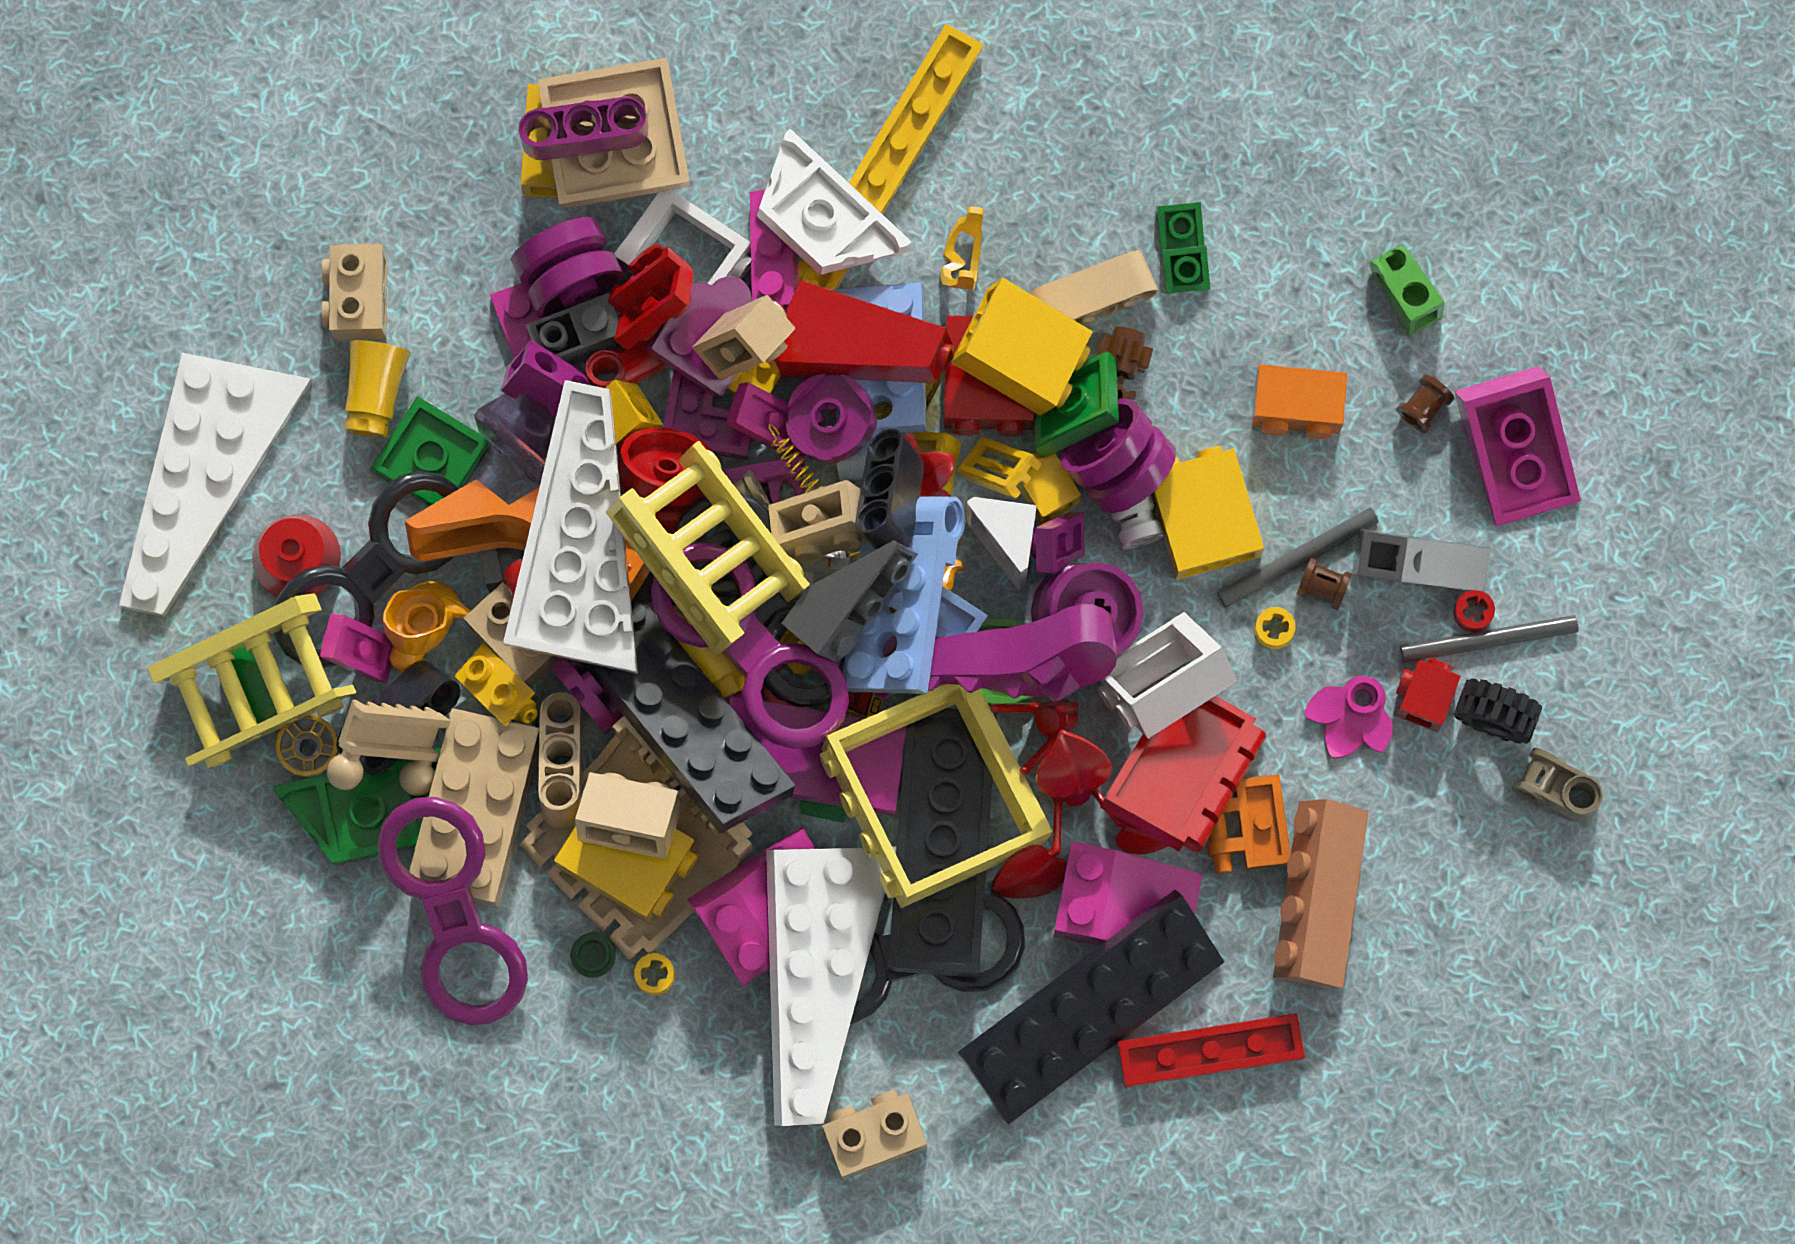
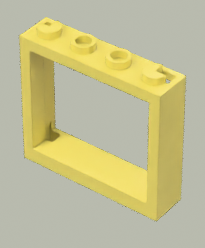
(997, 757)

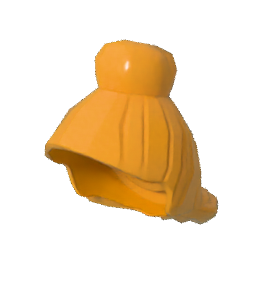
(419, 621)

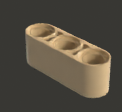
(1100, 288)
(557, 741)

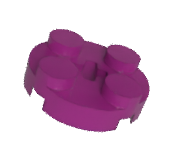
(832, 393)
(587, 692)

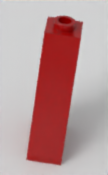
(859, 340)

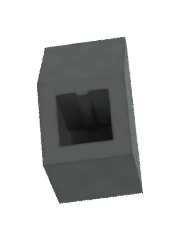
(578, 330)

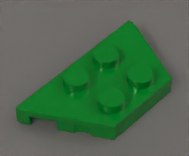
(350, 820)

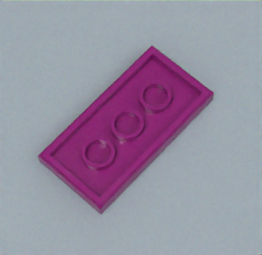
(874, 763)

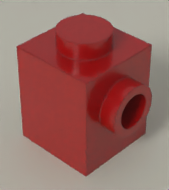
(1427, 693)

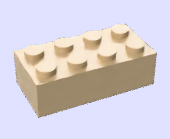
(490, 777)

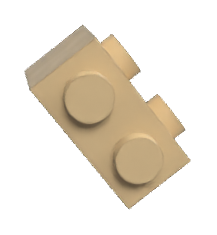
(356, 292)
(745, 338)
(817, 522)
(489, 624)
(628, 814)
(874, 1134)

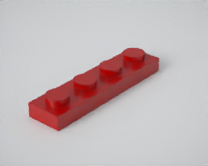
(1210, 1050)

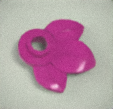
(1349, 723)

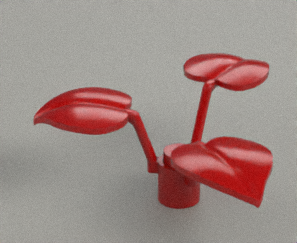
(1070, 776)

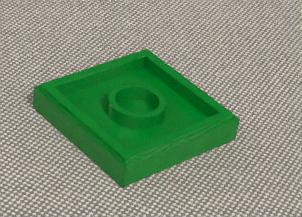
(1086, 411)
(431, 443)

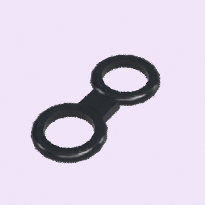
(375, 564)
(769, 613)
(988, 979)

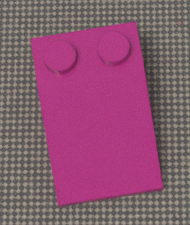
(1518, 444)
(1111, 889)
(737, 911)

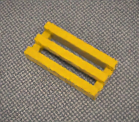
(1014, 475)

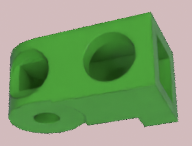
(1407, 289)

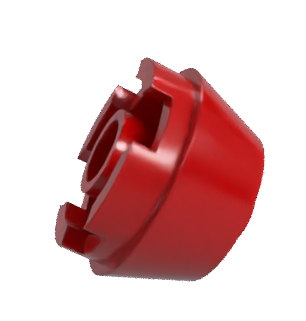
(291, 547)

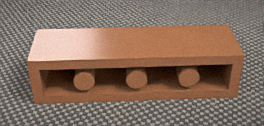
(1320, 894)

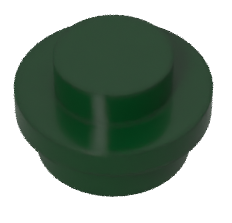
(593, 955)

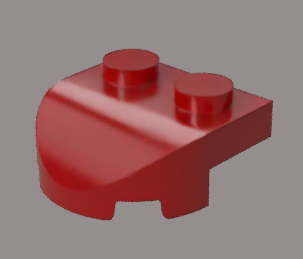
(651, 295)

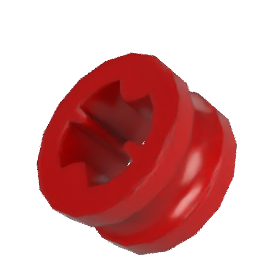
(1486, 617)

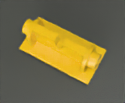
(498, 687)

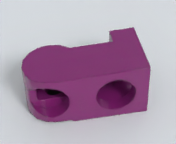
(540, 376)

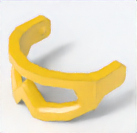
(971, 225)

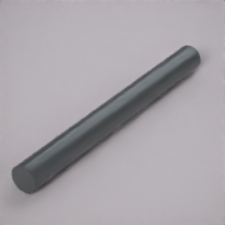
(1297, 557)
(1489, 638)

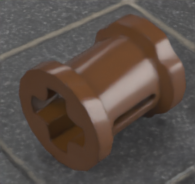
(1425, 403)
(1324, 584)

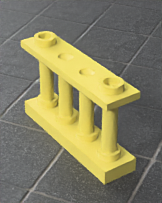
(684, 583)
(218, 654)

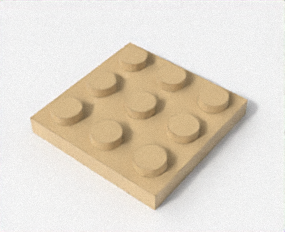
(619, 174)

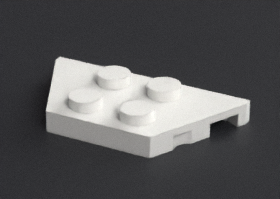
(823, 213)

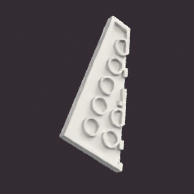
(208, 452)
(574, 567)
(819, 942)

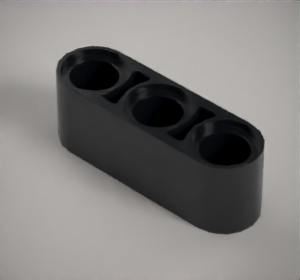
(889, 490)
(417, 686)

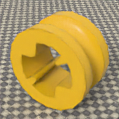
(1284, 637)
(645, 963)

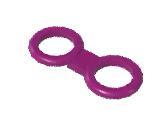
(756, 656)
(452, 911)

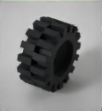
(1498, 711)

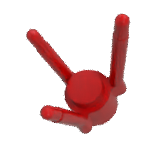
(1049, 719)

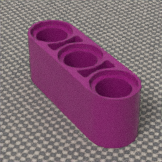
(604, 138)

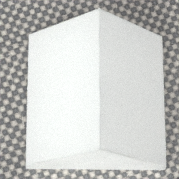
(1005, 532)

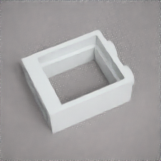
(659, 215)
(1177, 694)

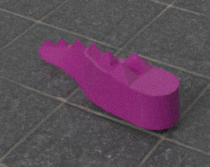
(1030, 659)

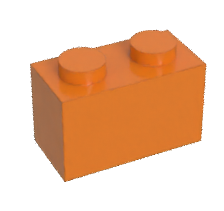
(1299, 401)

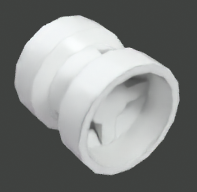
(1138, 525)

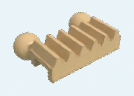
(389, 734)

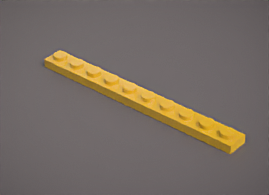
(894, 151)

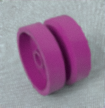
(566, 265)
(1121, 461)
(1095, 585)

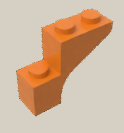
(470, 523)

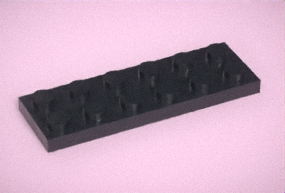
(693, 727)
(940, 825)
(1091, 1006)

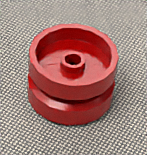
(650, 461)

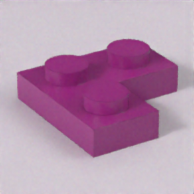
(692, 412)

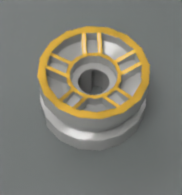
(290, 745)

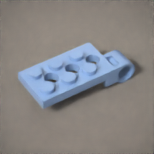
(905, 397)
(907, 670)

